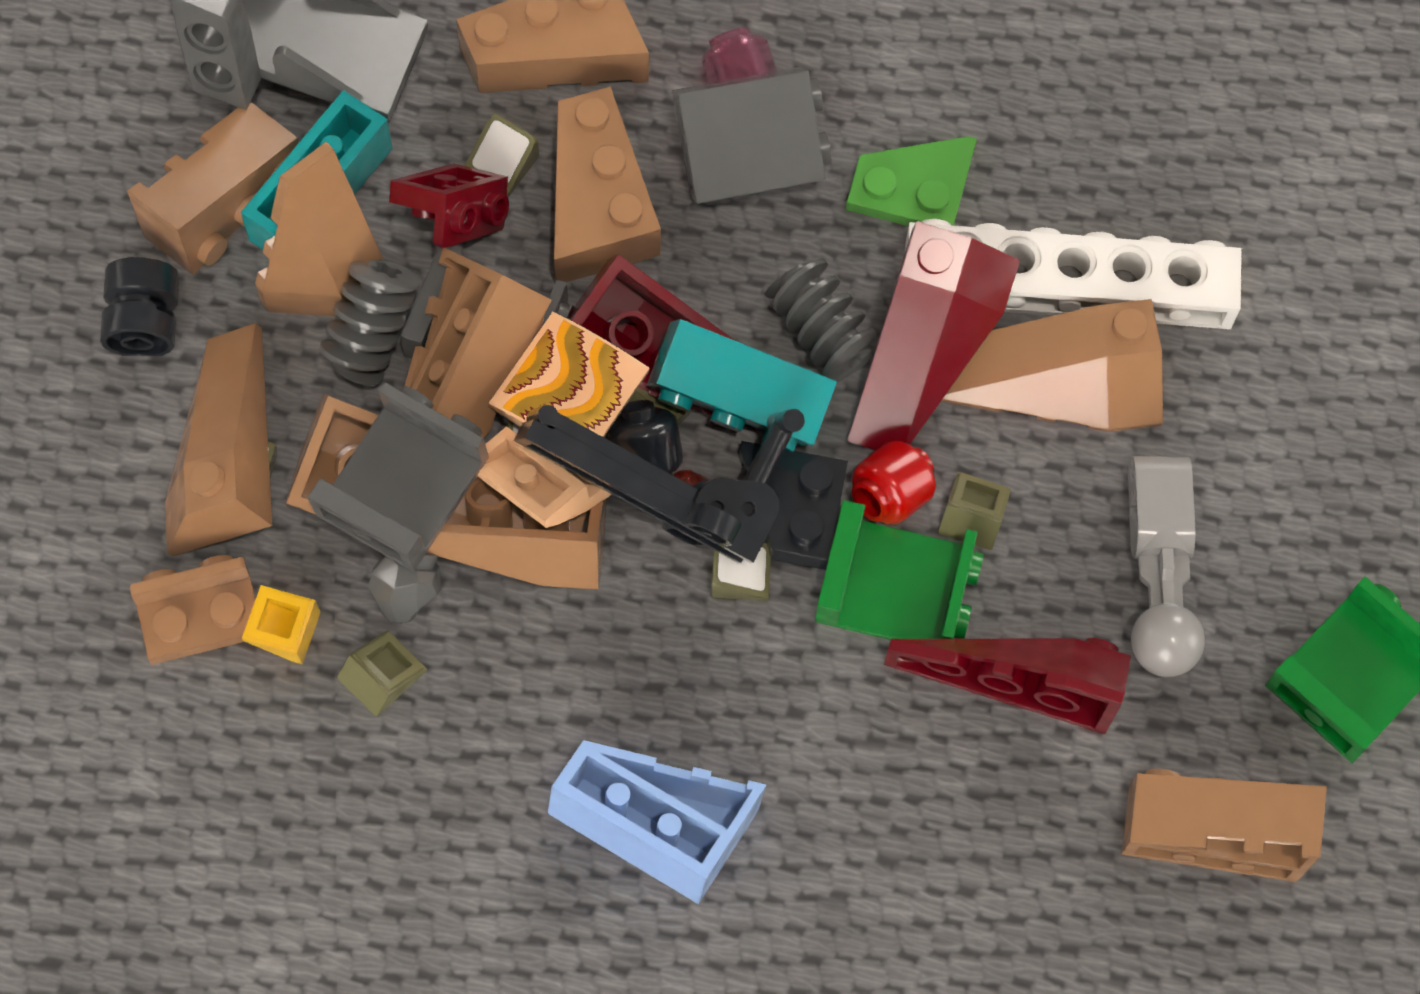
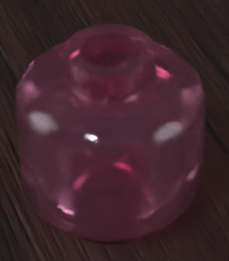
(737, 56)

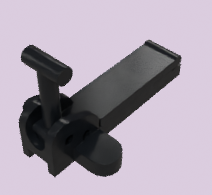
(712, 513)

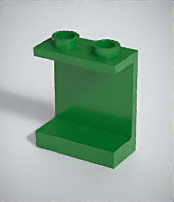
(896, 581)
(1354, 670)

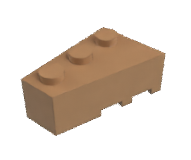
(552, 44)
(599, 190)
(202, 197)
(474, 338)
(1225, 823)

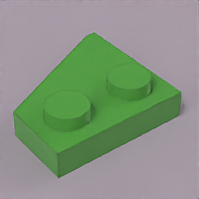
(912, 181)

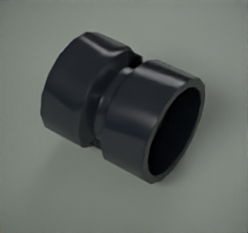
(139, 307)

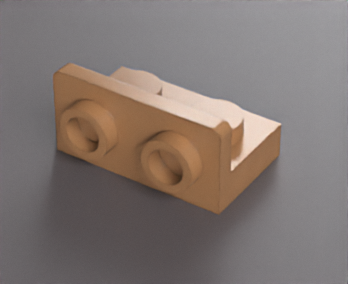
(194, 608)

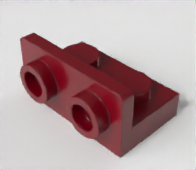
(458, 197)

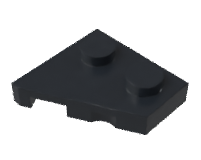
(808, 502)

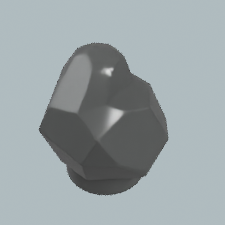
(404, 592)

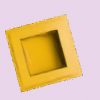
(282, 623)

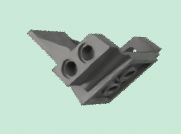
(300, 45)

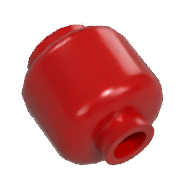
(893, 482)

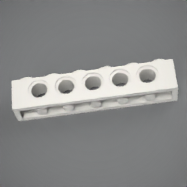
(1045, 290)

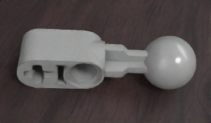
(1162, 537)

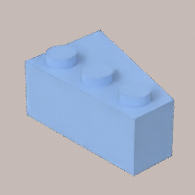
(654, 814)

